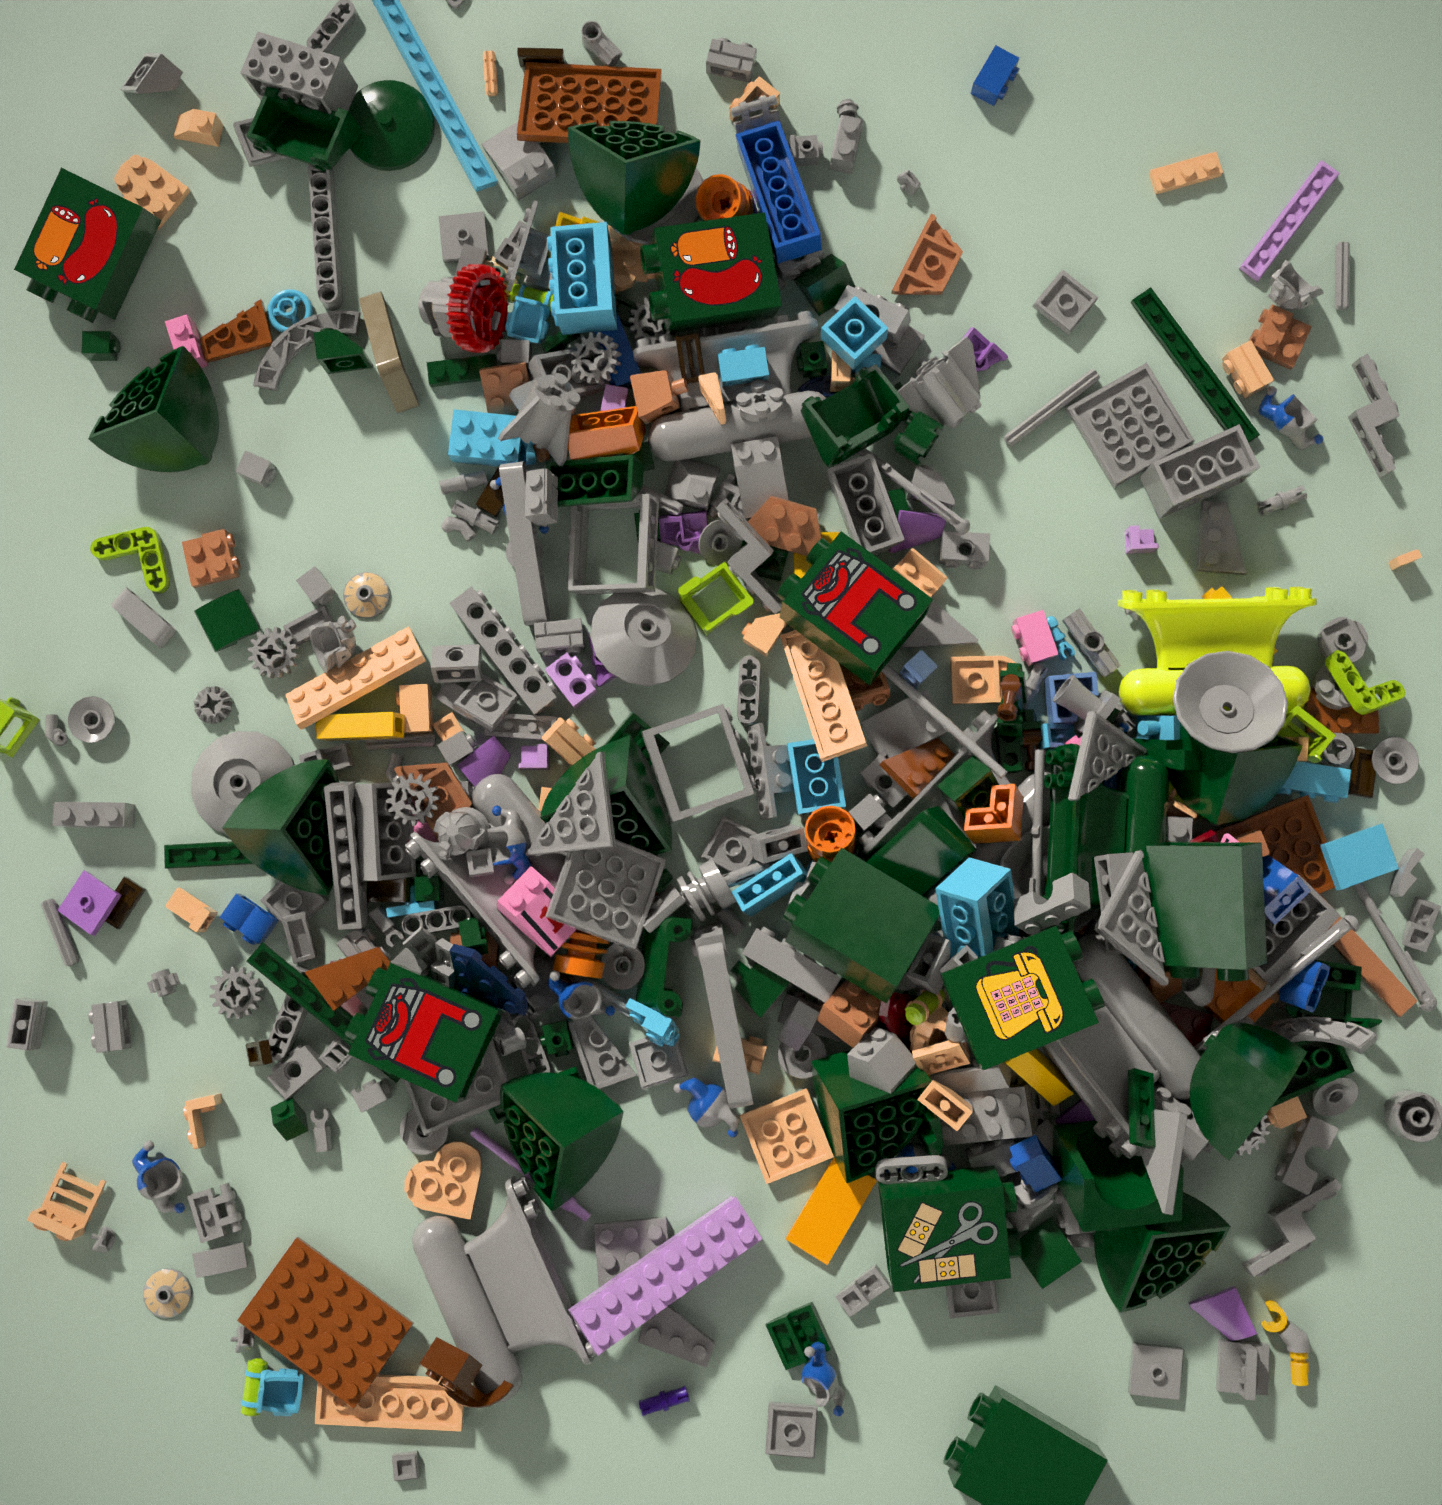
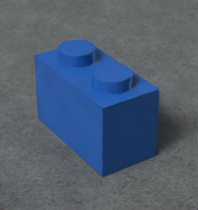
(995, 75)
(1034, 1163)

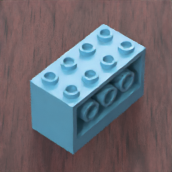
(582, 278)
(977, 906)

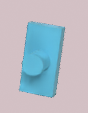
(1158, 727)
(412, 906)

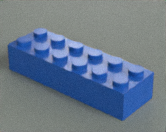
(779, 191)

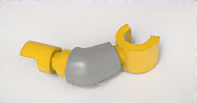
(1295, 1340)

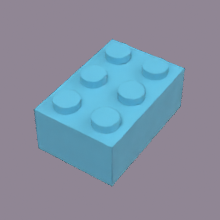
(477, 442)
(814, 781)

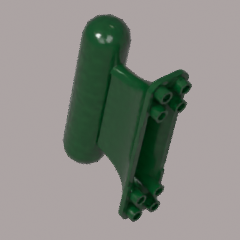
(1102, 820)

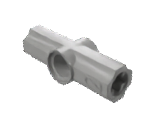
(1101, 655)

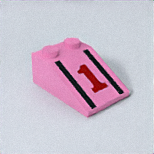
(526, 908)

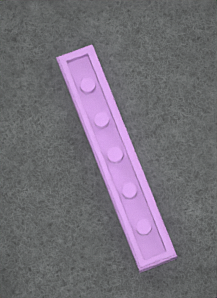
(1289, 221)

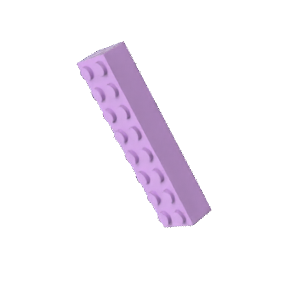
(664, 1275)

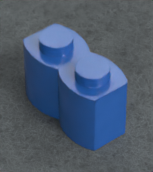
(249, 919)
(1306, 986)

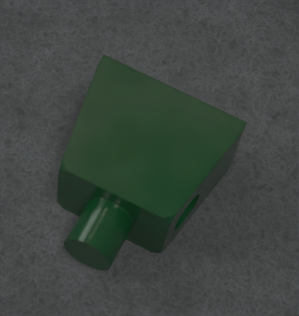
(758, 986)

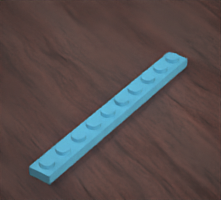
(436, 94)

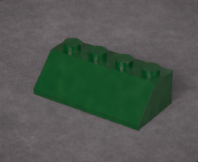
(598, 480)

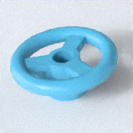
(284, 304)

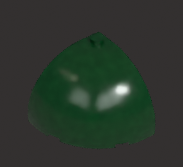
(632, 170)
(162, 417)
(1234, 783)
(635, 796)
(286, 826)
(1240, 1082)
(863, 1120)
(558, 1131)
(1157, 1257)

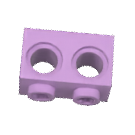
(567, 683)

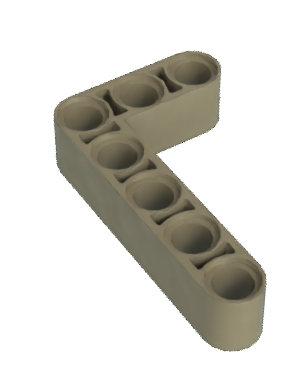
(387, 352)

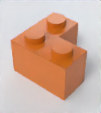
(998, 822)

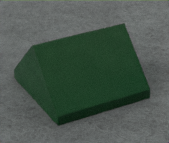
(825, 283)

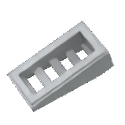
(330, 1062)

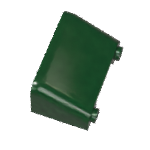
(302, 132)
(854, 416)
(924, 851)
(655, 951)

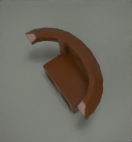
(456, 1373)

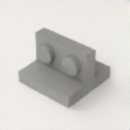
(1243, 1368)

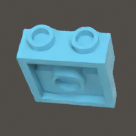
(658, 1026)

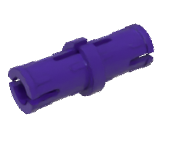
(664, 1401)

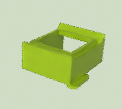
(696, 584)
(9, 710)
(1315, 746)

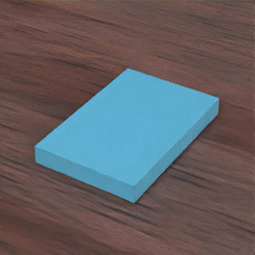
(1359, 857)

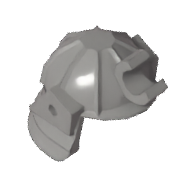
(1291, 290)
(333, 642)
(461, 831)

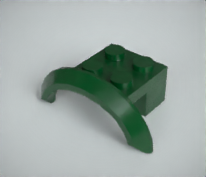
(1337, 996)

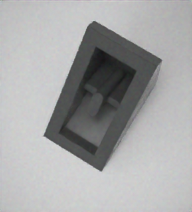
(799, 1023)

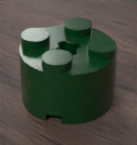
(917, 437)

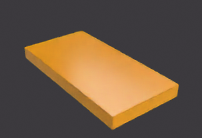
(829, 1213)

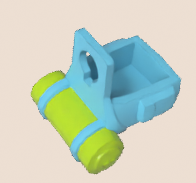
(529, 313)
(271, 1390)

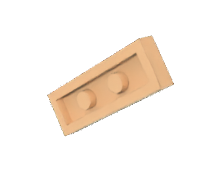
(1185, 173)

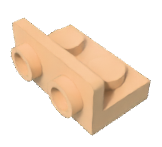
(920, 572)
(941, 1056)

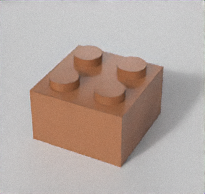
(850, 1013)

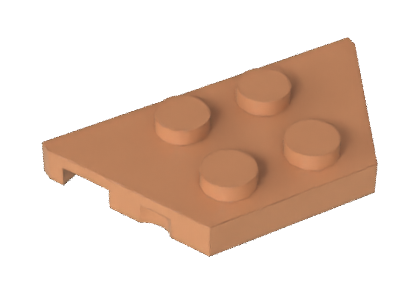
(929, 262)
(787, 525)
(449, 788)

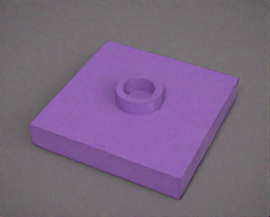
(89, 903)

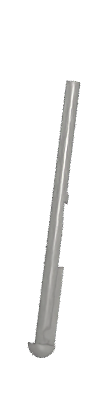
(962, 526)
(944, 721)
(1037, 828)
(1310, 953)
(1427, 999)

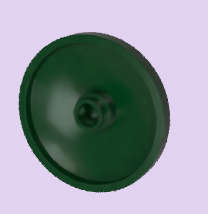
(393, 124)

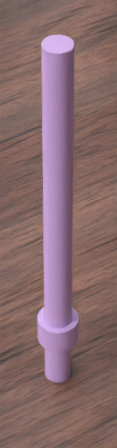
(570, 1205)

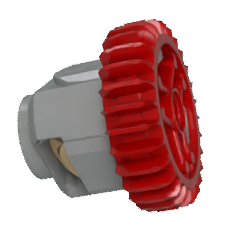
(467, 307)

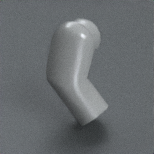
(53, 732)
(394, 761)
(1081, 1240)

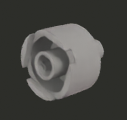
(1423, 1125)

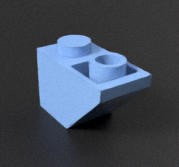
(918, 669)

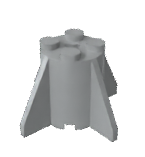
(945, 386)
(544, 414)

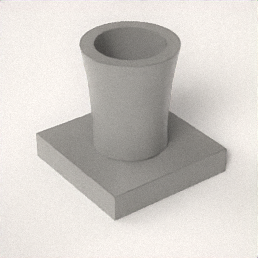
(1080, 700)

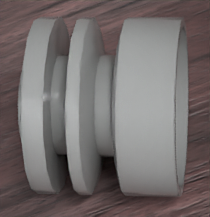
(706, 890)

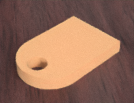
(977, 679)

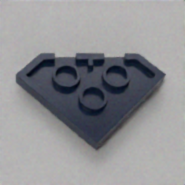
(485, 982)

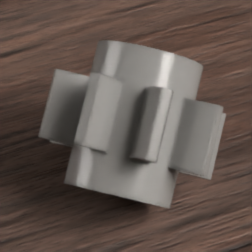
(163, 983)

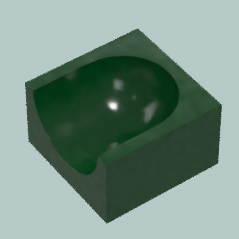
(1104, 1188)

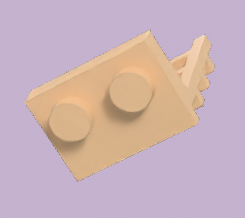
(61, 1218)

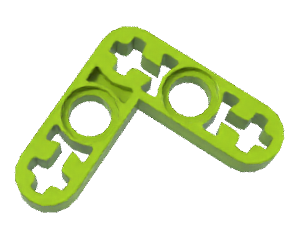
(144, 549)
(1360, 696)

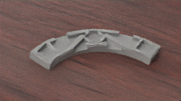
(297, 338)
(1325, 1030)

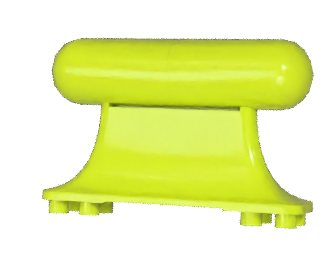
(1196, 627)

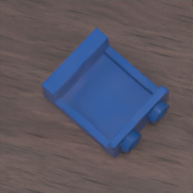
(1281, 889)

